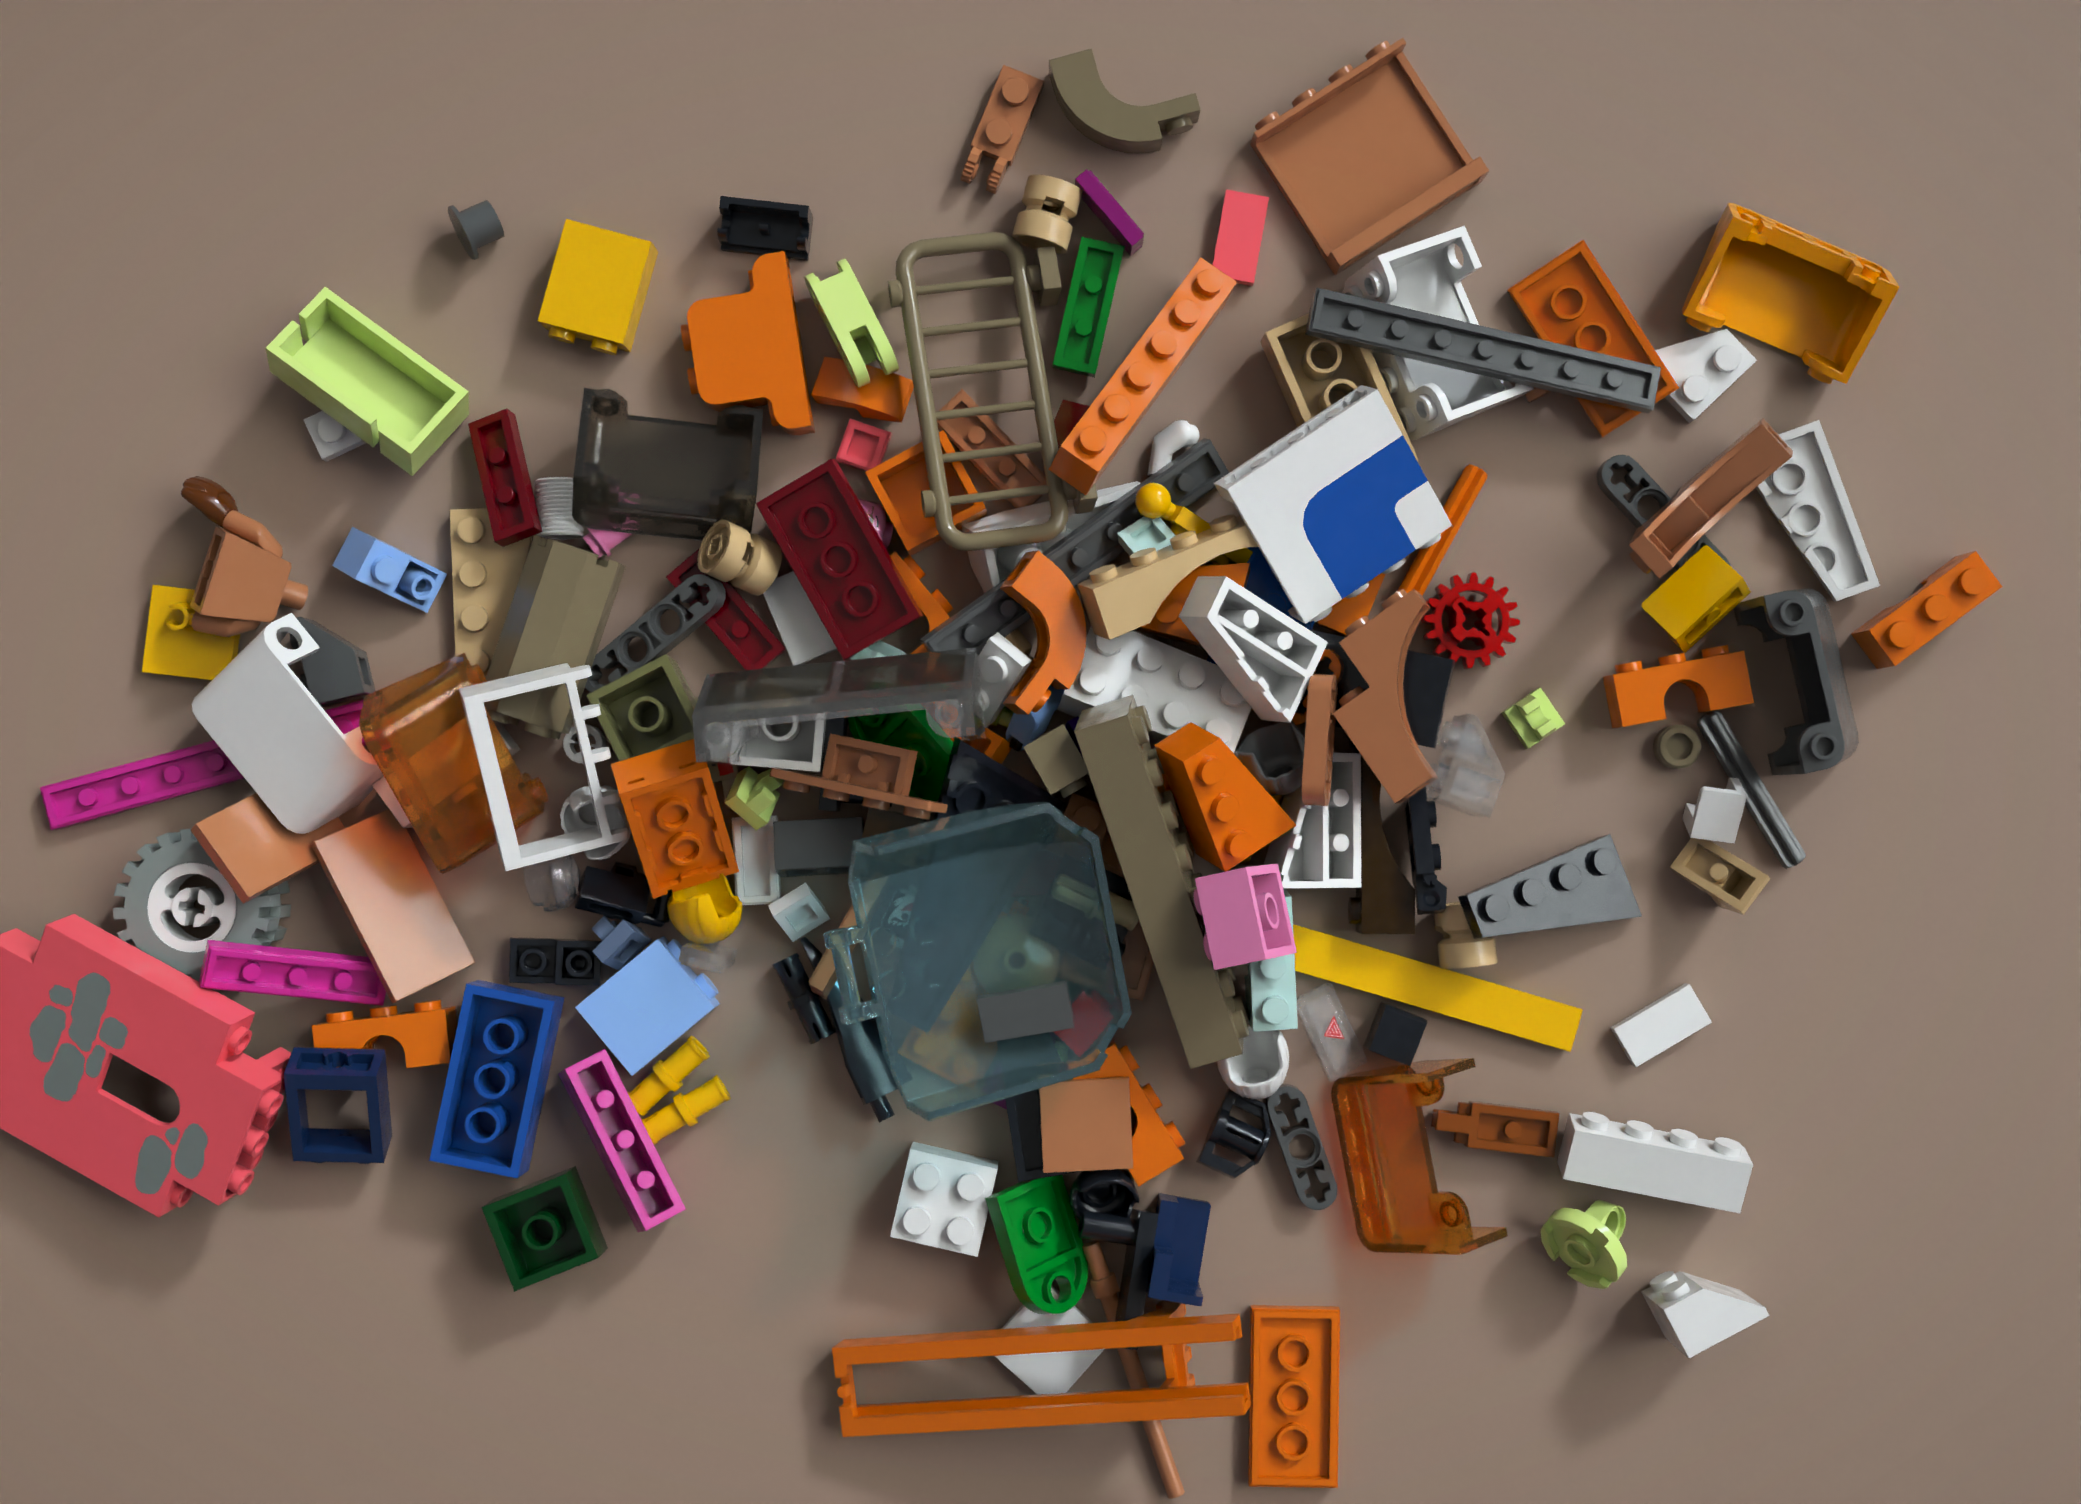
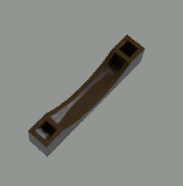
(1386, 897)

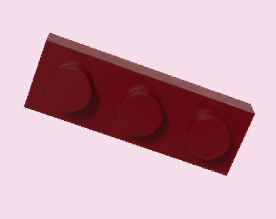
(504, 478)
(735, 622)

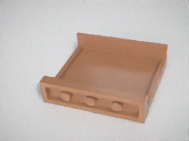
(1365, 156)

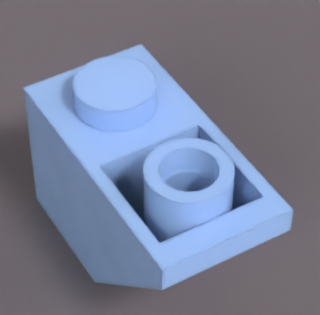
(389, 569)

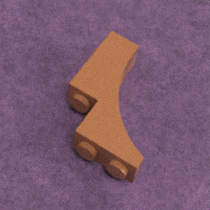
(1707, 498)
(1378, 716)

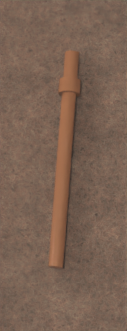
(1105, 1288)

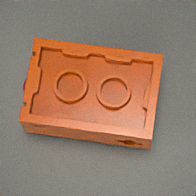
(674, 818)

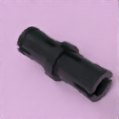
(803, 999)

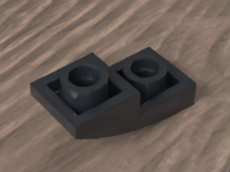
(554, 961)

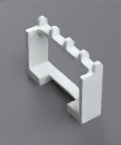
(512, 854)

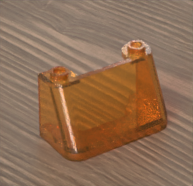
(432, 764)

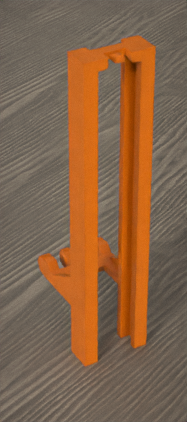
(1165, 1326)

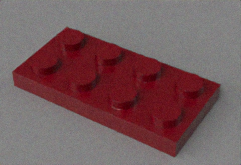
(839, 559)

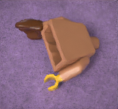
(242, 569)

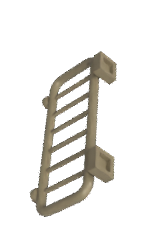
(1039, 277)

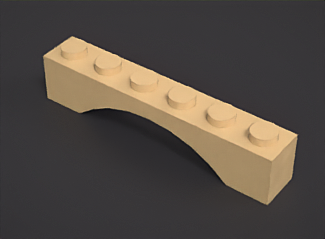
(1132, 593)

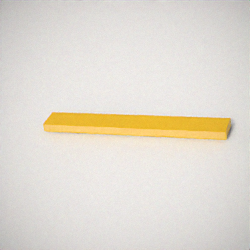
(1435, 988)

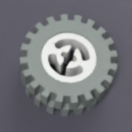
(157, 906)

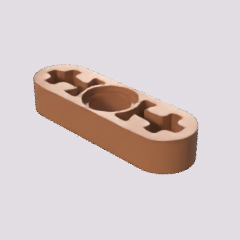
(1319, 740)

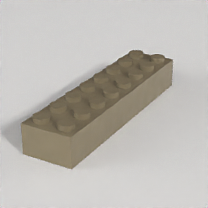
(1160, 878)

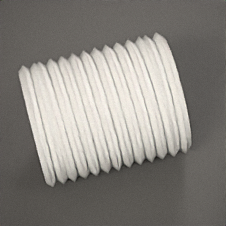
(555, 508)

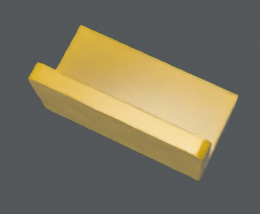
(1696, 597)

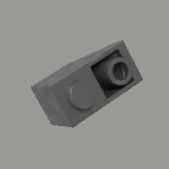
(338, 668)

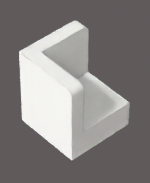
(1716, 812)

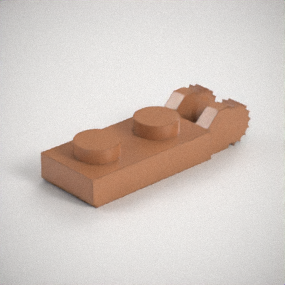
(1003, 124)

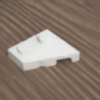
(1704, 370)

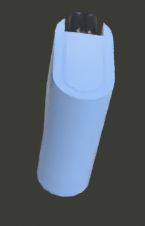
(1029, 727)

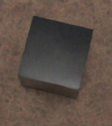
(1395, 1033)

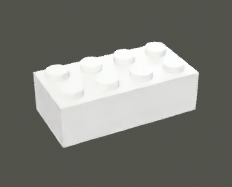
(1164, 679)

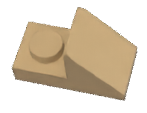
(1720, 874)

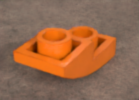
(881, 399)

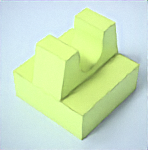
(1533, 718)
(754, 796)

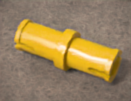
(668, 1075)
(686, 1109)

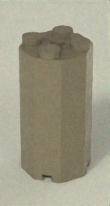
(552, 622)

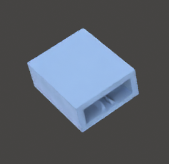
(648, 1004)

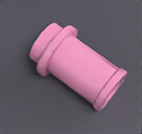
(603, 541)

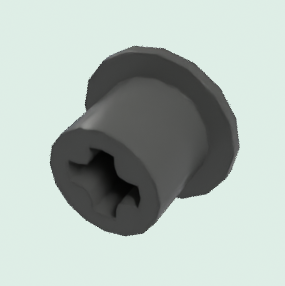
(476, 226)

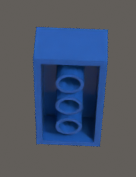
(496, 1078)

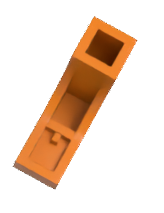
(1059, 627)

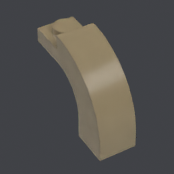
(1109, 120)

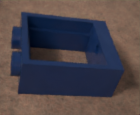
(358, 1072)

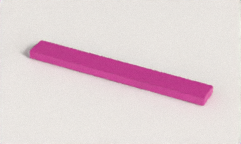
(155, 779)

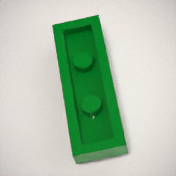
(1088, 307)

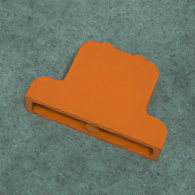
(751, 348)

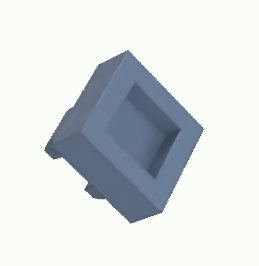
(619, 942)

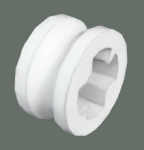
(569, 741)

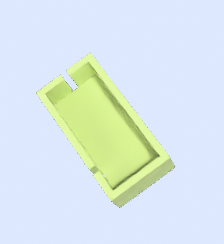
(368, 381)

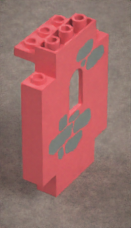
(94, 997)

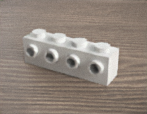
(1655, 1161)

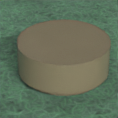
(1677, 746)

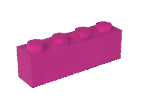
(621, 1141)

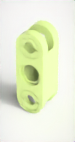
(851, 323)

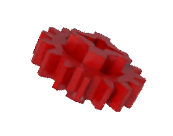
(1456, 605)

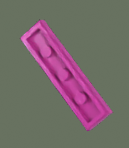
(290, 973)

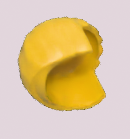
(705, 911)

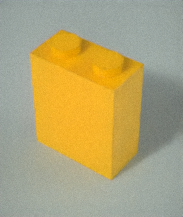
(597, 287)

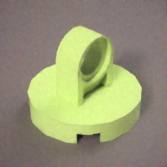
(1588, 1242)

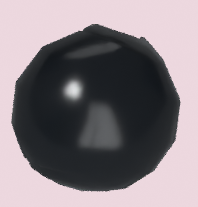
(1103, 1192)

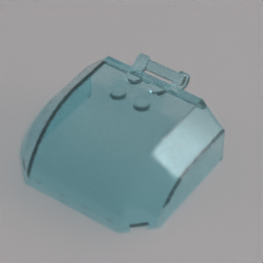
(975, 912)

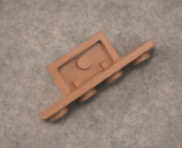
(866, 770)

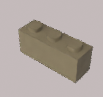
(1058, 762)

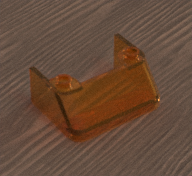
(1392, 1163)

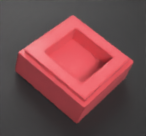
(863, 446)

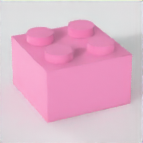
(1244, 916)

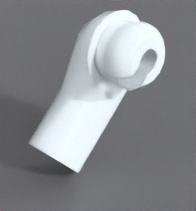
(1170, 440)

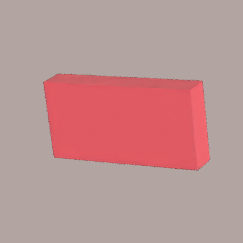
(1240, 235)

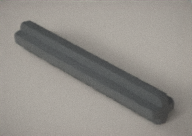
(1758, 799)

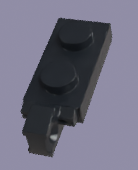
(1424, 855)

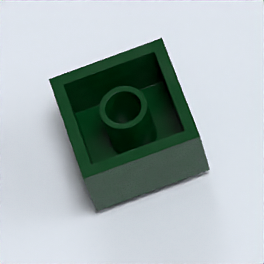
(544, 1228)

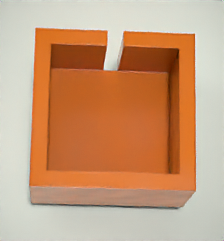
(899, 488)

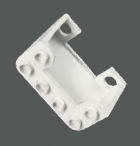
(1429, 281)
(283, 735)

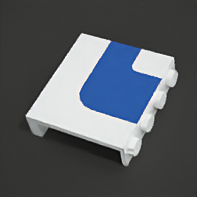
(1336, 503)

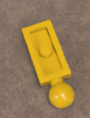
(1155, 502)

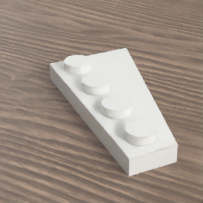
(1817, 515)

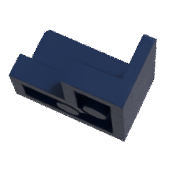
(1178, 1249)

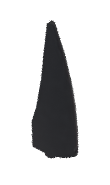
(860, 1050)

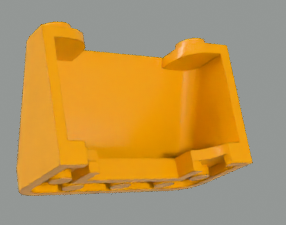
(1790, 292)

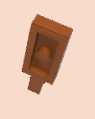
(1500, 1127)

